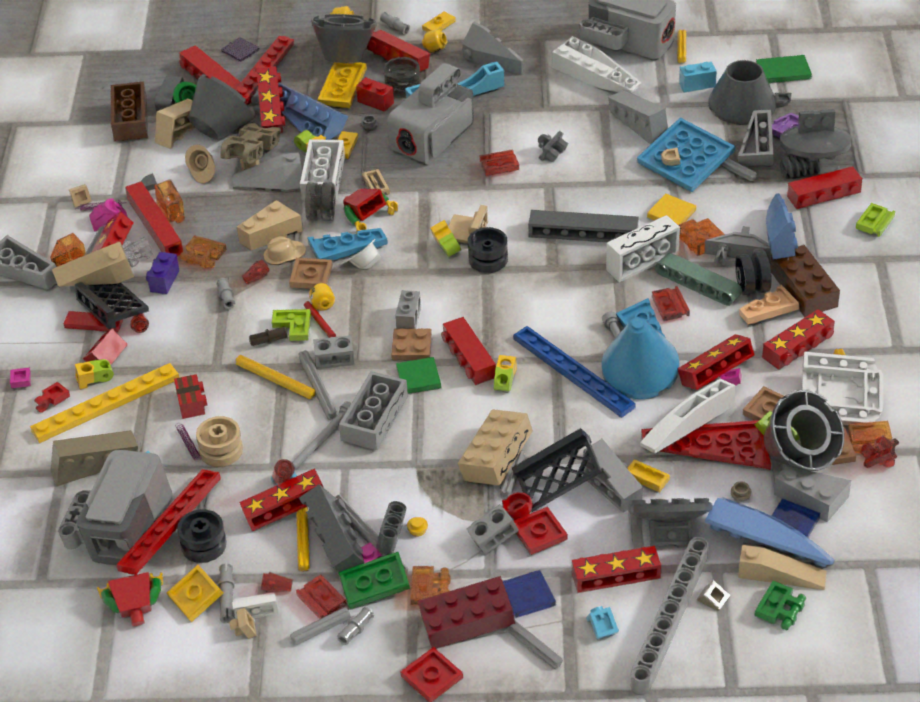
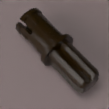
(268, 336)

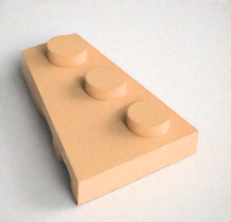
(770, 306)

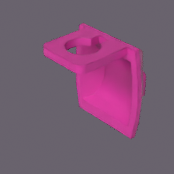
(104, 212)

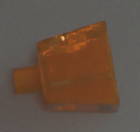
(172, 209)

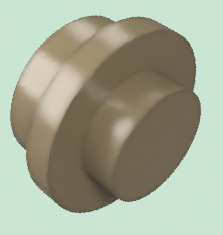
(741, 491)

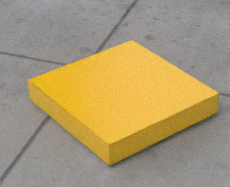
(673, 207)
(194, 593)

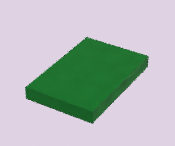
(785, 68)
(374, 580)

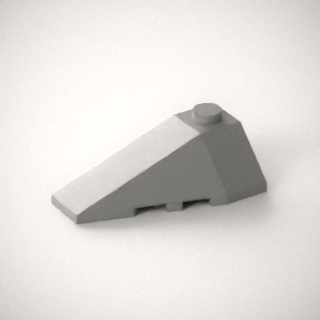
(484, 49)
(277, 173)

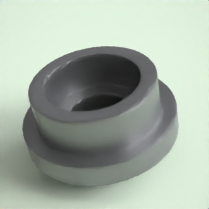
(369, 122)

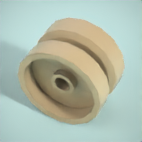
(219, 441)

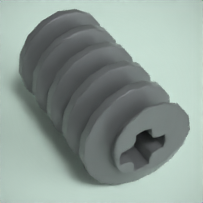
(798, 164)

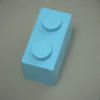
(697, 76)

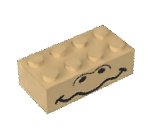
(495, 447)

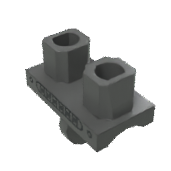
(550, 144)

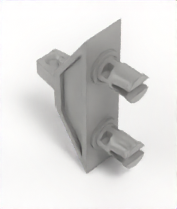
(736, 244)

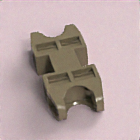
(250, 143)

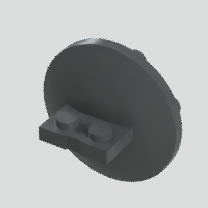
(815, 136)
(670, 521)

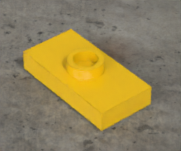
(439, 22)
(349, 142)
(648, 475)

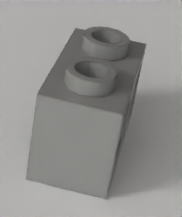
(408, 310)
(333, 352)
(492, 529)

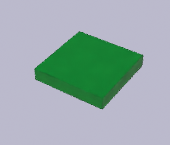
(420, 374)

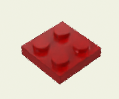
(540, 530)
(431, 674)

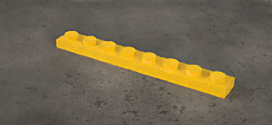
(104, 403)

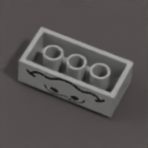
(373, 410)

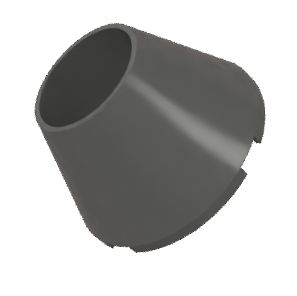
(343, 36)
(741, 92)
(218, 108)
(817, 427)

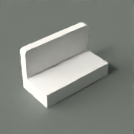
(257, 605)

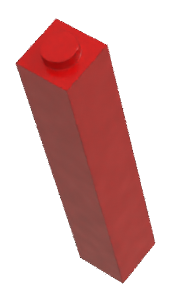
(153, 219)

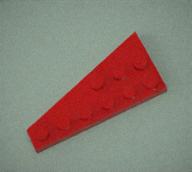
(723, 442)

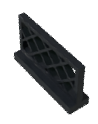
(99, 307)
(552, 457)

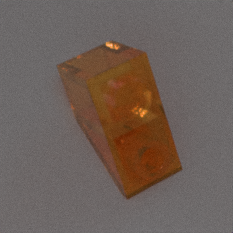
(67, 250)

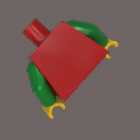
(365, 203)
(132, 595)

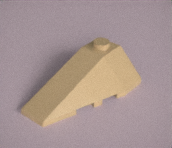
(99, 267)
(769, 565)

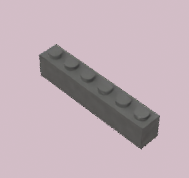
(579, 225)

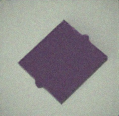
(240, 49)

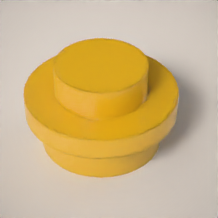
(417, 526)

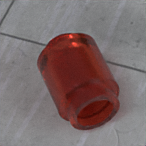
(283, 471)

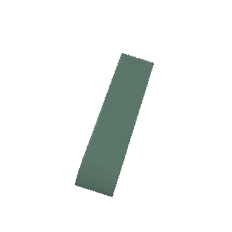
(698, 279)

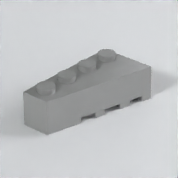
(639, 114)
(24, 264)

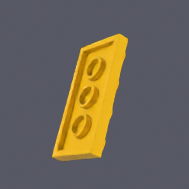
(341, 84)

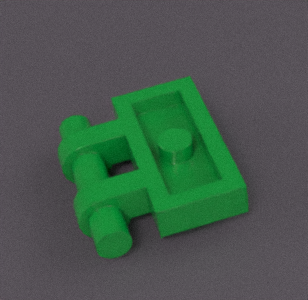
(773, 603)

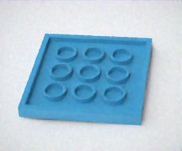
(698, 153)

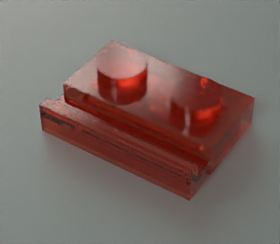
(499, 162)
(670, 303)
(321, 597)

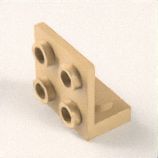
(463, 226)

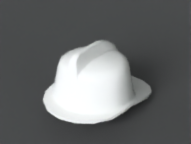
(365, 258)

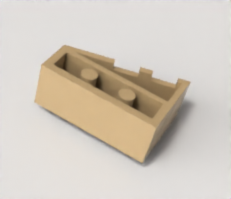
(173, 123)
(267, 224)

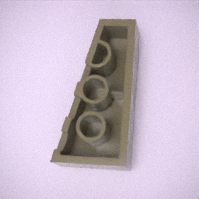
(86, 455)

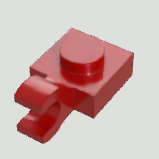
(53, 394)

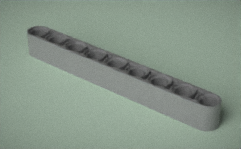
(669, 616)

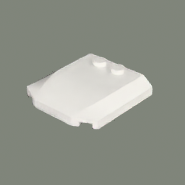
(847, 382)

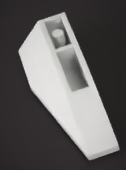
(592, 66)
(691, 414)

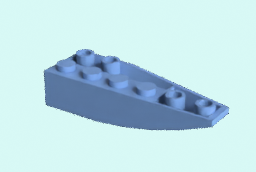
(311, 114)
(780, 229)
(764, 529)

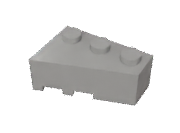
(758, 142)
(615, 480)
(812, 490)

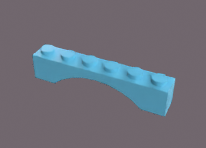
(486, 78)

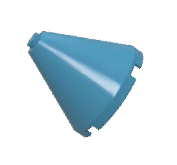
(640, 361)

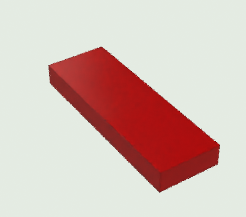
(87, 321)

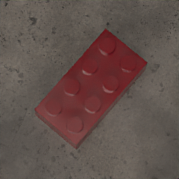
(466, 612)

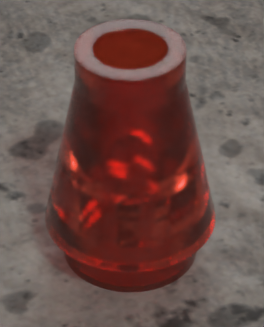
(256, 271)
(139, 323)
(275, 583)

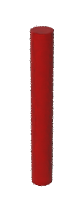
(318, 318)

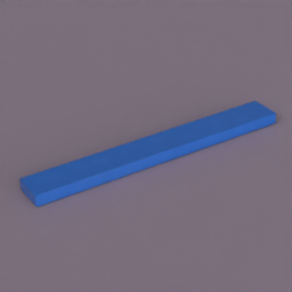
(574, 371)

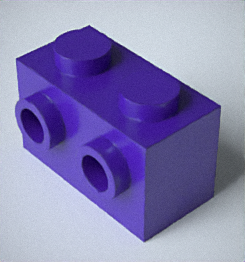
(162, 273)

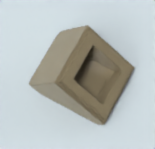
(713, 596)

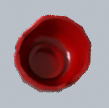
(517, 505)

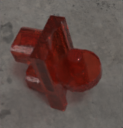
(882, 454)

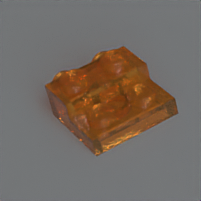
(696, 233)

